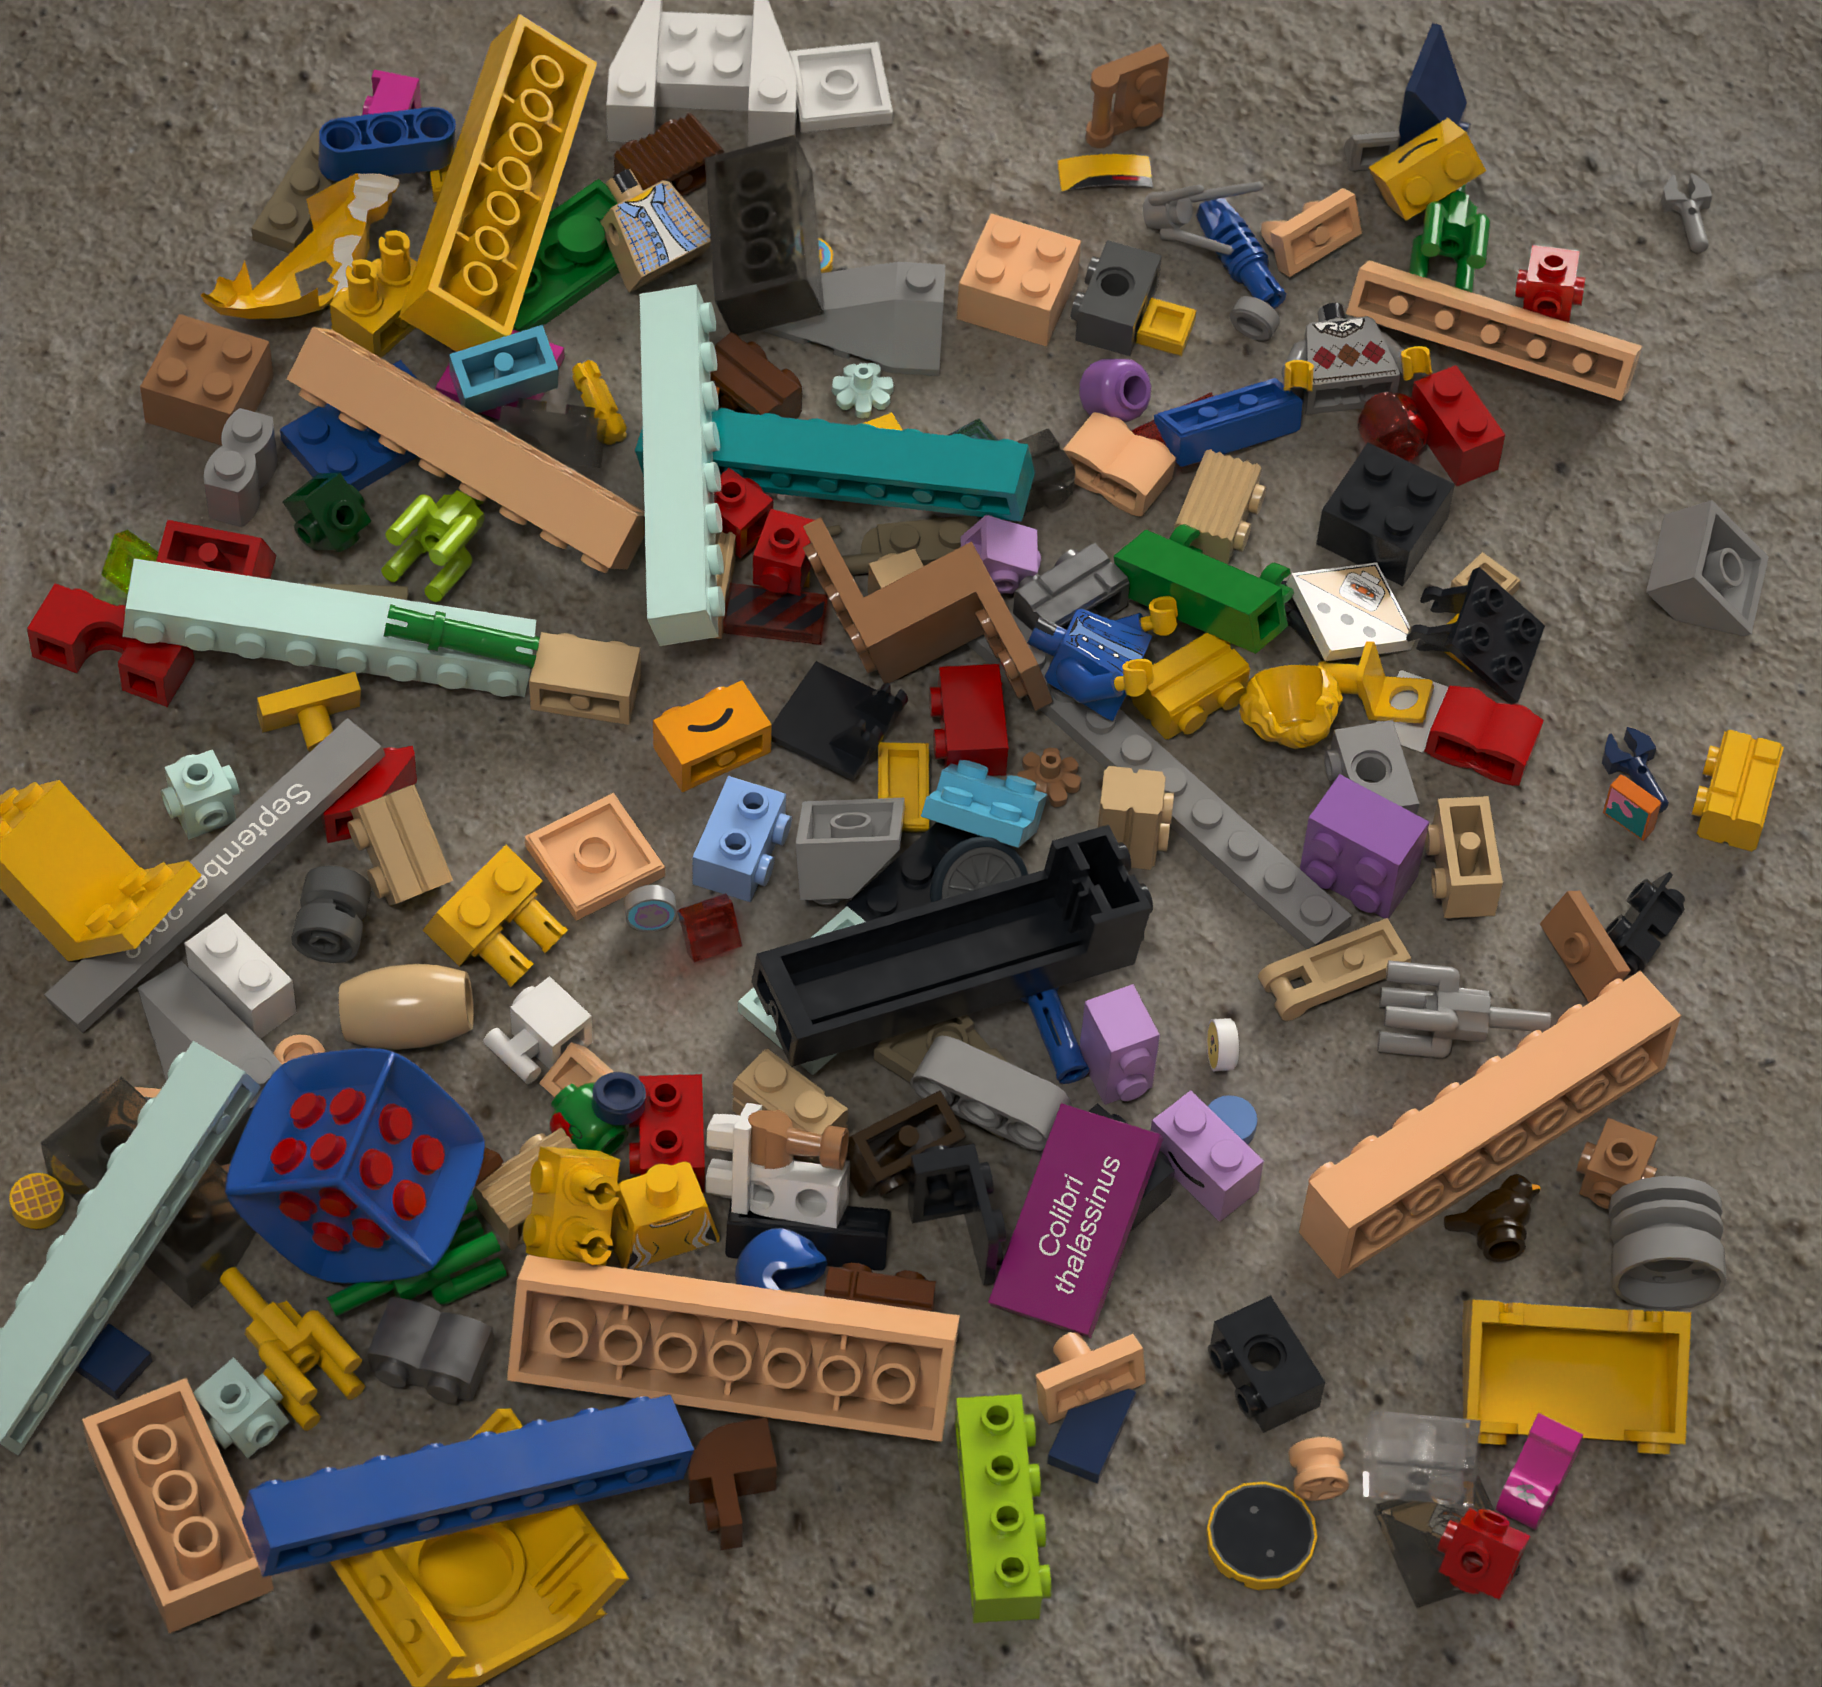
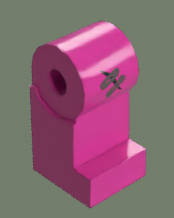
(1539, 1471)

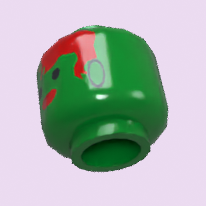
(576, 1117)

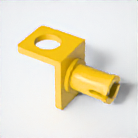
(1377, 690)

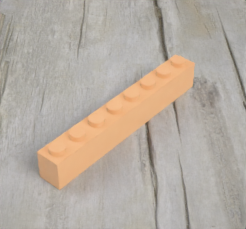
(469, 449)

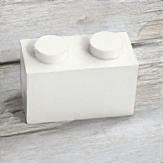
(241, 975)

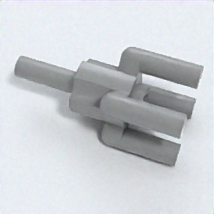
(1446, 1012)

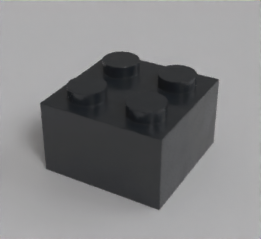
(1385, 513)

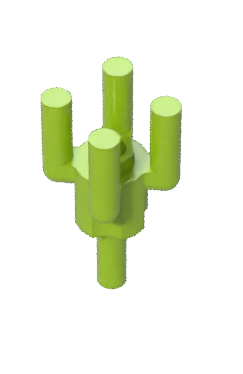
(441, 531)

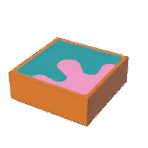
(1632, 807)

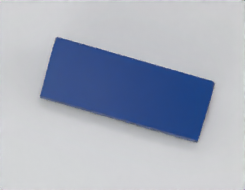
(1230, 421)

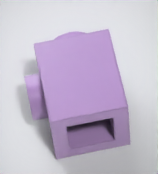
(1006, 551)

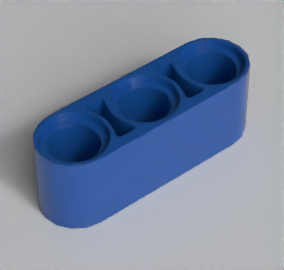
(387, 143)

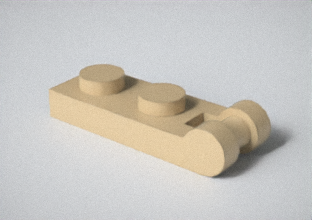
(1333, 968)

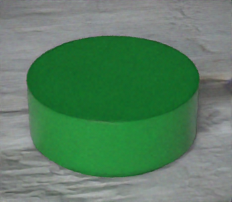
(581, 238)

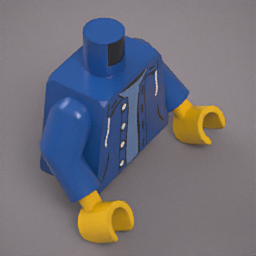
(1102, 657)

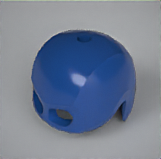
(779, 1261)

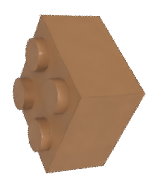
(205, 378)

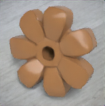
(1052, 774)

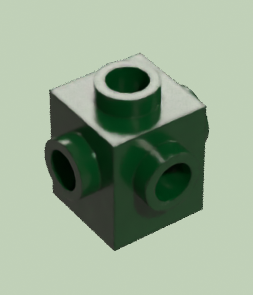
(328, 512)

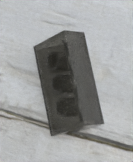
(206, 1231)

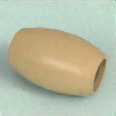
(406, 1006)

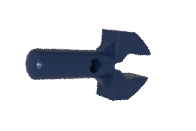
(1643, 750)

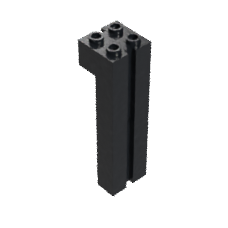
(958, 952)

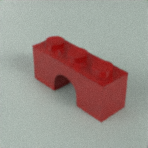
(77, 624)

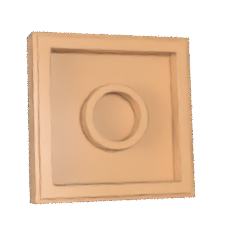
(594, 856)

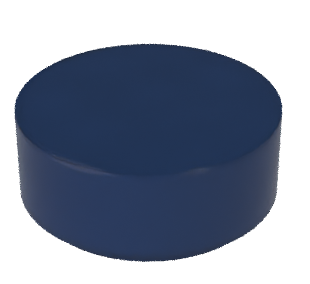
(618, 1098)

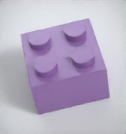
(1363, 847)

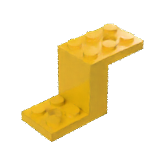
(77, 877)

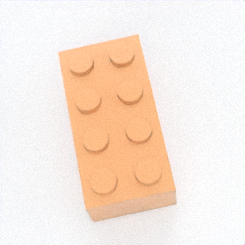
(176, 1504)

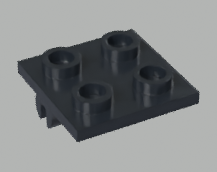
(1491, 634)
(836, 720)

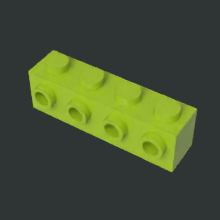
(999, 1508)

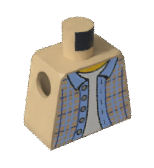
(651, 230)

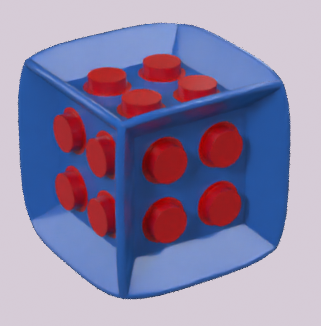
(355, 1166)

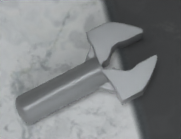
(1689, 208)

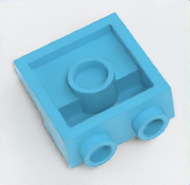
(986, 804)

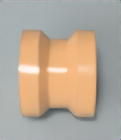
(1318, 1468)

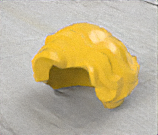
(1291, 704)

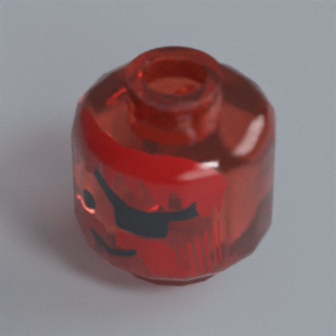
(1393, 424)

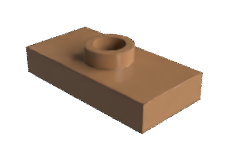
(1583, 944)

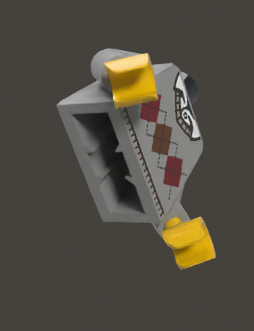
(1348, 362)

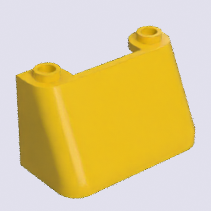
(1581, 1366)

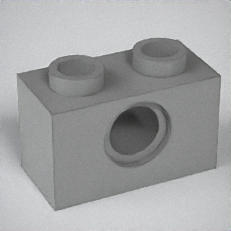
(1374, 755)

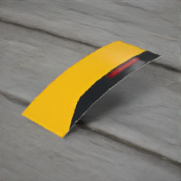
(1104, 170)

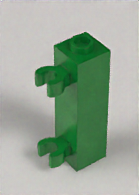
(1207, 591)

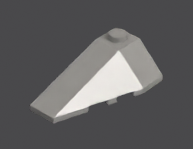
(880, 315)
(186, 1011)

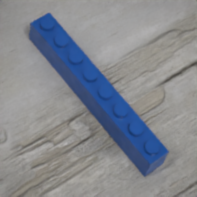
(465, 1484)

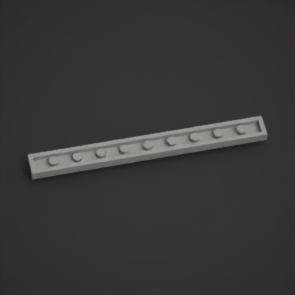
(1197, 814)

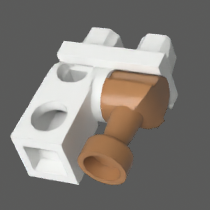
(764, 1172)

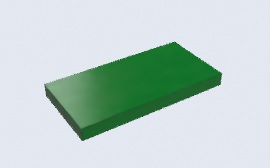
(556, 281)

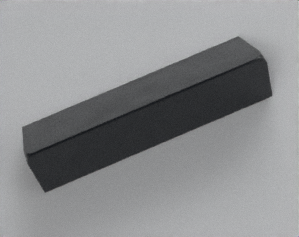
(857, 1239)

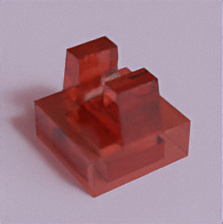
(709, 927)

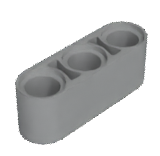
(990, 1091)

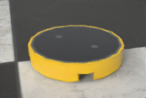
(1261, 1535)

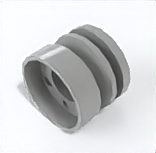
(1667, 1243)

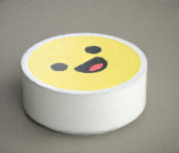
(1222, 1044)

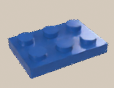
(331, 446)

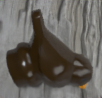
(1499, 1219)

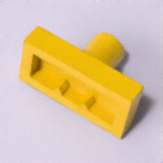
(309, 706)

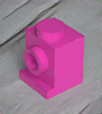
(392, 93)

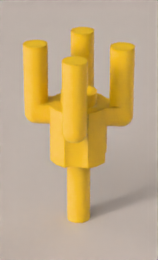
(293, 1346)

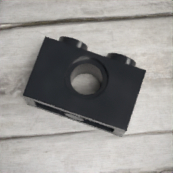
(1264, 1335)

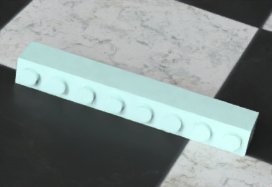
(680, 466)
(308, 627)
(115, 1234)

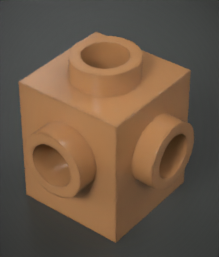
(1615, 1161)

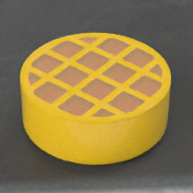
(37, 1201)

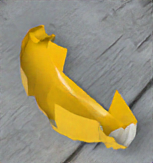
(340, 235)

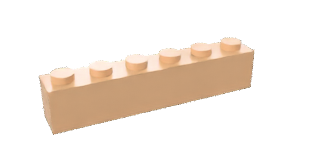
(1494, 330)

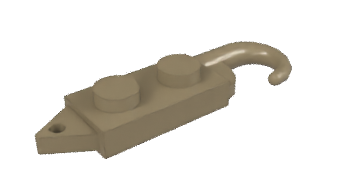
(928, 537)

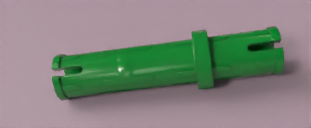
(460, 636)

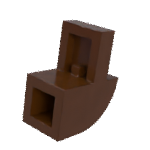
(727, 1465)

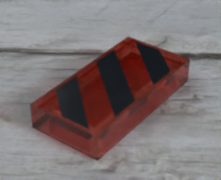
(775, 615)

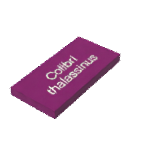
(1075, 1220)

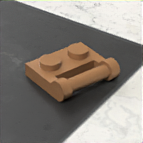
(1139, 95)

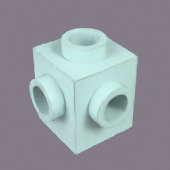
(200, 793)
(241, 1408)

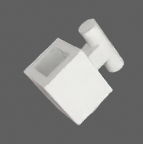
(543, 1026)

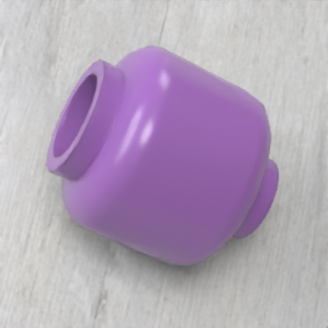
(1115, 389)

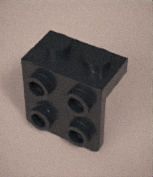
(952, 1184)

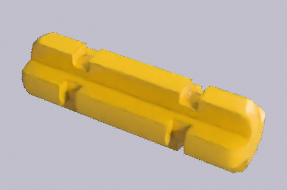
(597, 395)

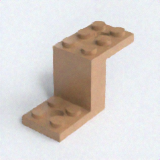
(925, 615)

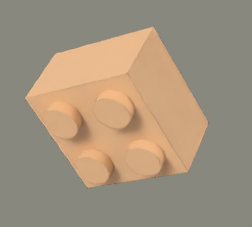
(1018, 279)

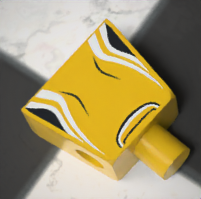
(660, 1216)

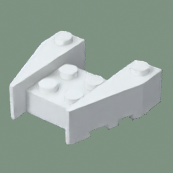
(702, 65)

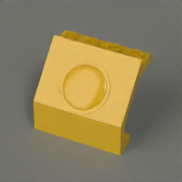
(486, 1594)

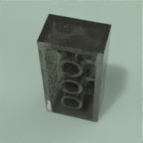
(764, 236)

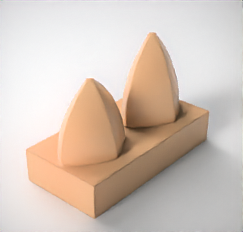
(1314, 232)

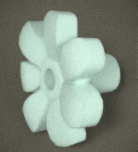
(862, 388)

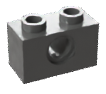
(1115, 297)

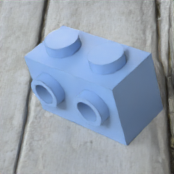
(740, 839)

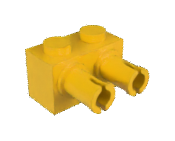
(375, 294)
(474, 917)
(572, 1205)

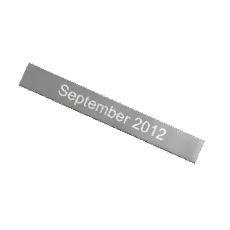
(225, 868)

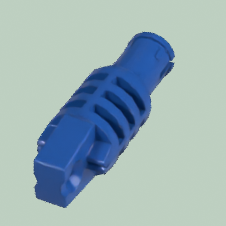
(1248, 260)

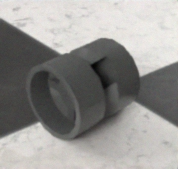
(331, 914)

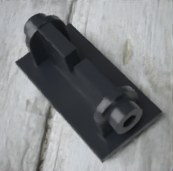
(1652, 908)

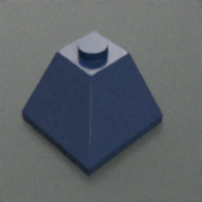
(1432, 90)

